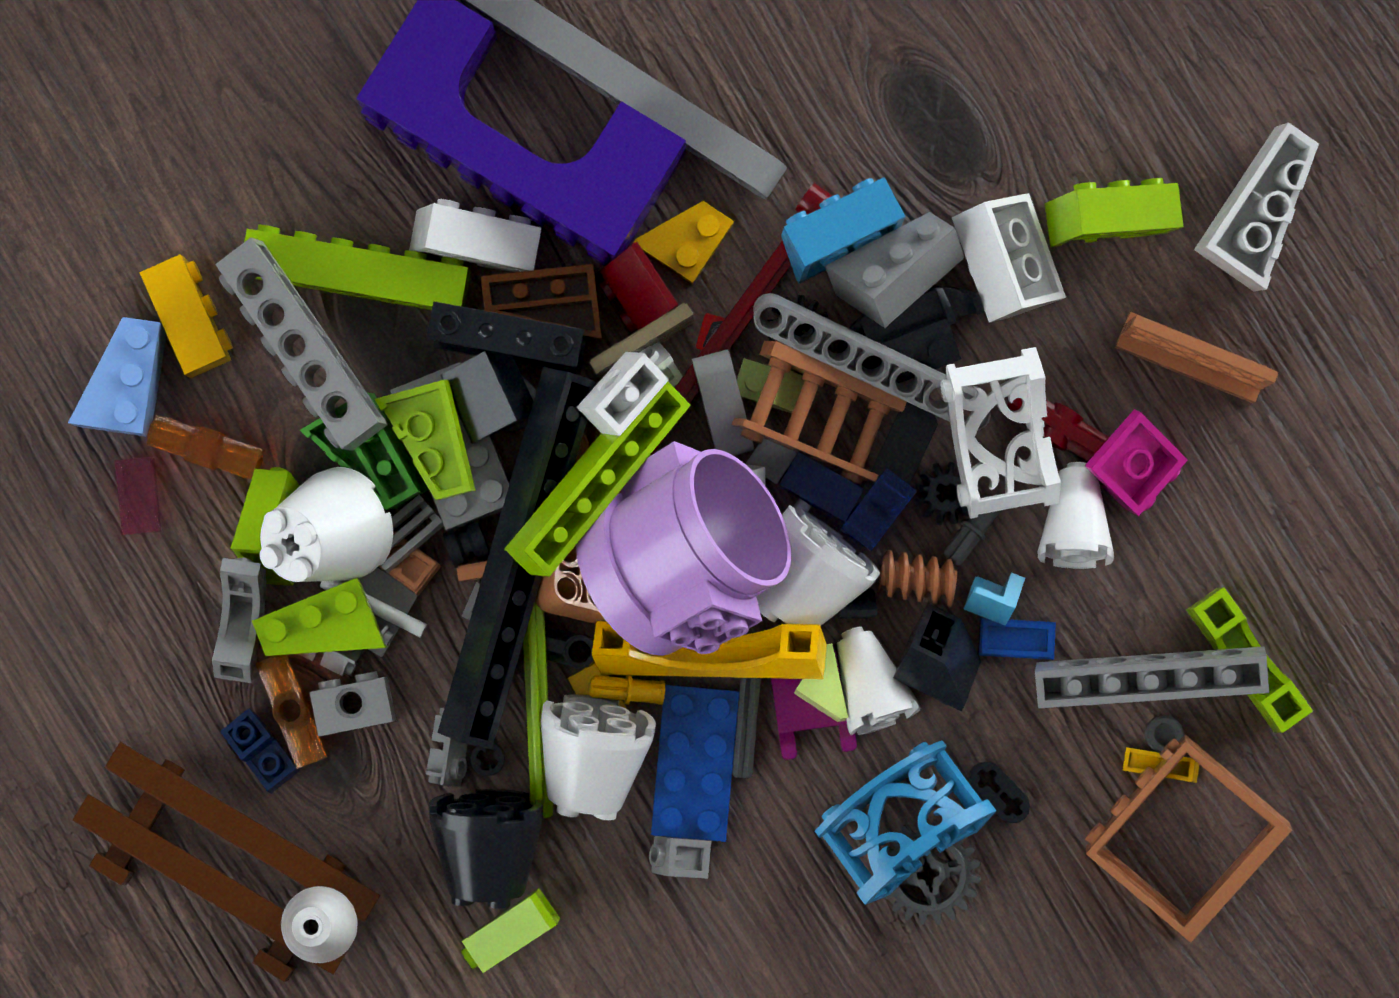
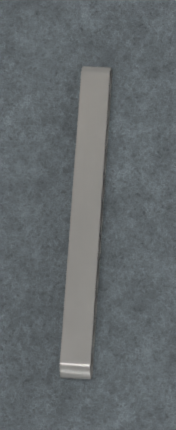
(626, 83)

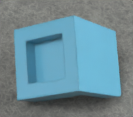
(994, 600)

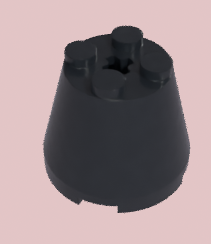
(486, 844)

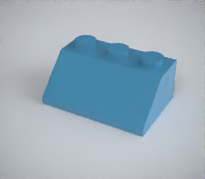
(840, 227)

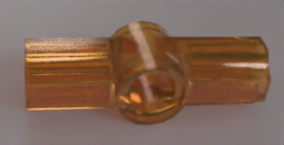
(204, 447)
(281, 687)

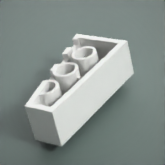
(1255, 216)

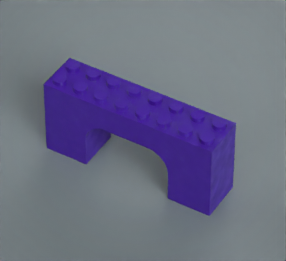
(589, 202)

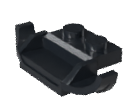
(924, 327)

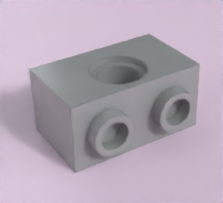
(329, 709)

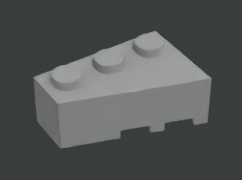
(896, 268)

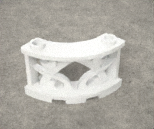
(1038, 469)

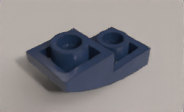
(260, 750)

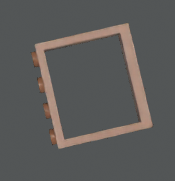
(1231, 880)

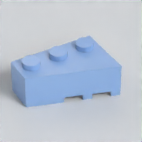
(125, 381)

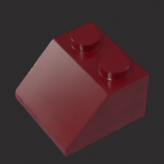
(636, 288)

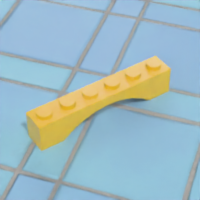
(779, 652)

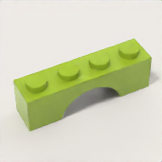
(1228, 629)

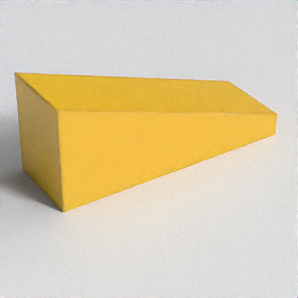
(1138, 760)

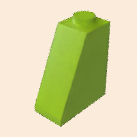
(264, 494)
(509, 931)

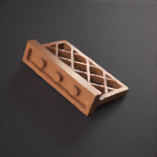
(1194, 358)

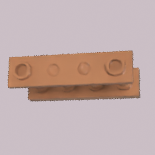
(815, 375)

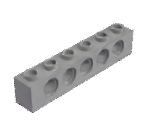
(362, 415)
(1152, 677)

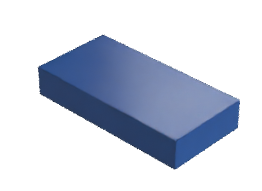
(1017, 639)

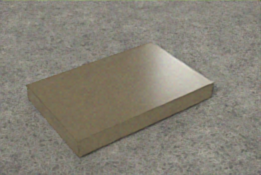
(657, 331)

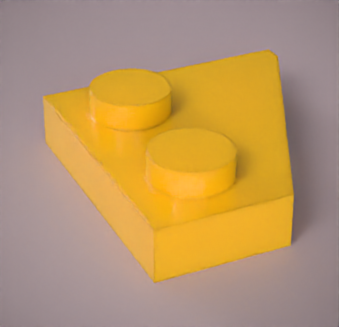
(687, 240)

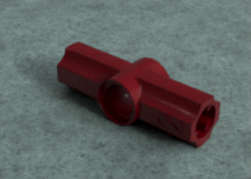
(1068, 430)

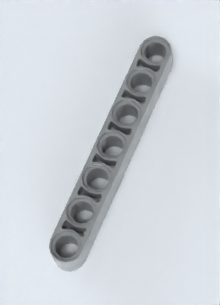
(851, 359)

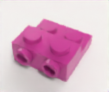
(1136, 463)

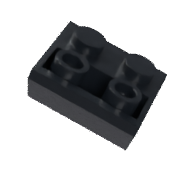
(939, 658)

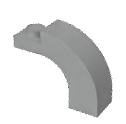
(242, 602)

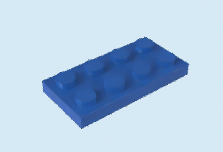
(695, 763)

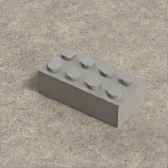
(486, 469)

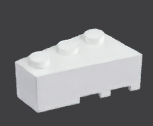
(476, 236)

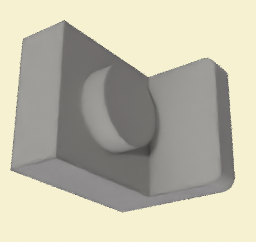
(680, 857)

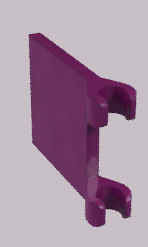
(797, 715)

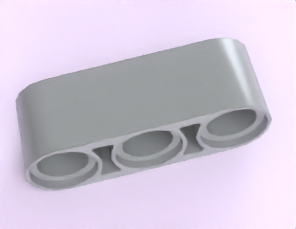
(721, 401)

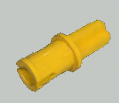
(627, 689)

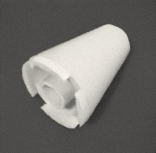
(1077, 527)
(868, 684)
(335, 920)

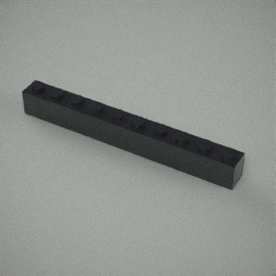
(506, 587)

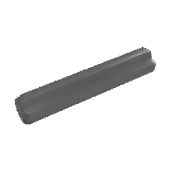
(746, 727)

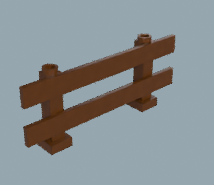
(134, 838)

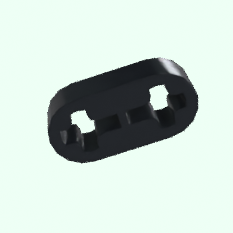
(1005, 785)

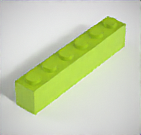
(365, 272)
(593, 485)

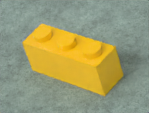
(187, 315)

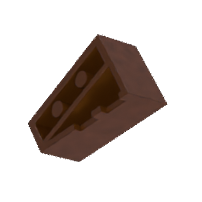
(547, 295)

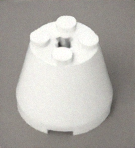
(327, 529)
(821, 575)
(592, 753)

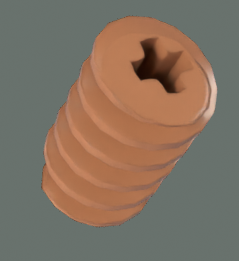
(917, 577)

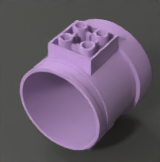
(685, 552)

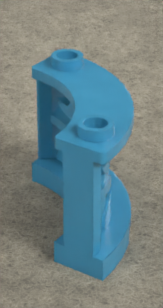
(893, 870)

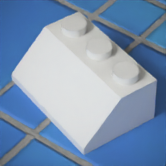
(1008, 257)

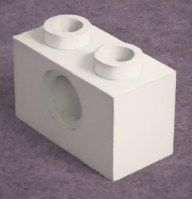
(622, 393)

